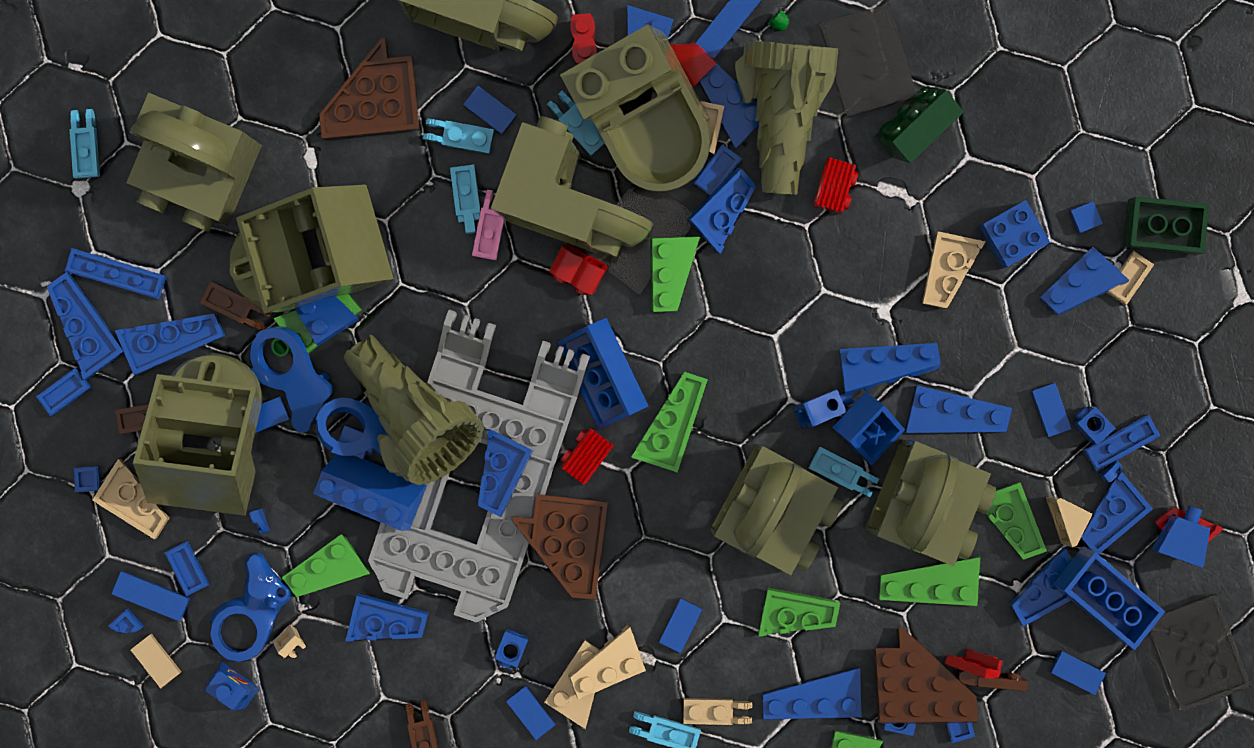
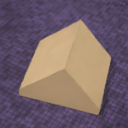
(1068, 520)

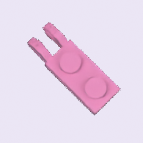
(488, 231)

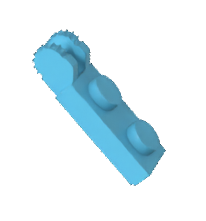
(584, 131)
(461, 136)
(84, 146)
(840, 470)
(666, 731)

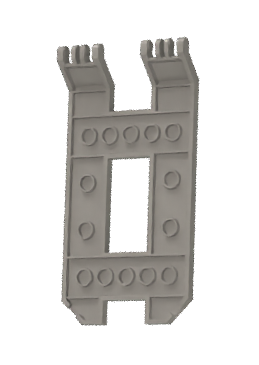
(491, 567)

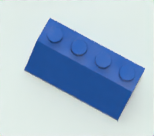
(608, 379)
(370, 491)

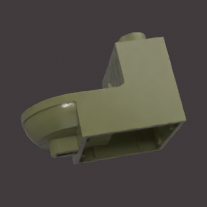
(485, 21)
(660, 141)
(190, 162)
(539, 196)
(272, 259)
(202, 398)
(930, 502)
(776, 511)

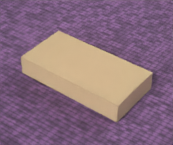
(1136, 270)
(156, 661)

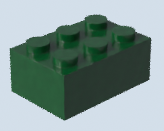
(919, 123)
(1166, 226)

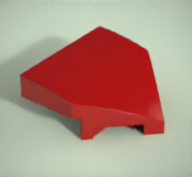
(693, 60)
(976, 663)

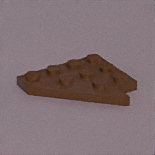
(374, 98)
(567, 539)
(918, 687)

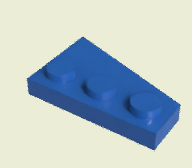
(738, 116)
(720, 210)
(1083, 281)
(502, 471)
(1115, 514)
(1040, 595)
(381, 619)

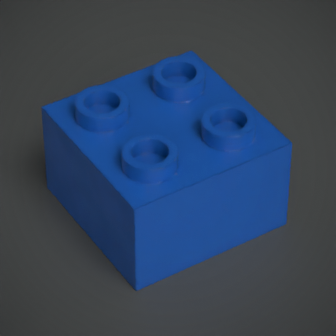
(1014, 234)
(868, 428)

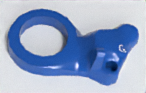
(303, 387)
(366, 415)
(262, 599)

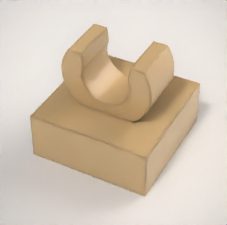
(288, 641)

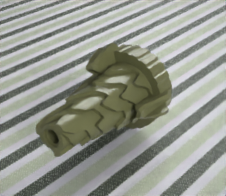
(789, 90)
(423, 428)

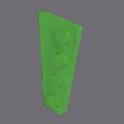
(670, 430)
(934, 584)

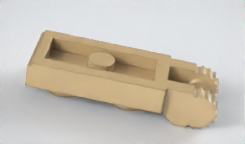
(714, 711)

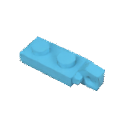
(466, 196)

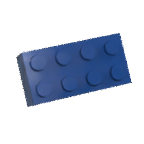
(1109, 598)

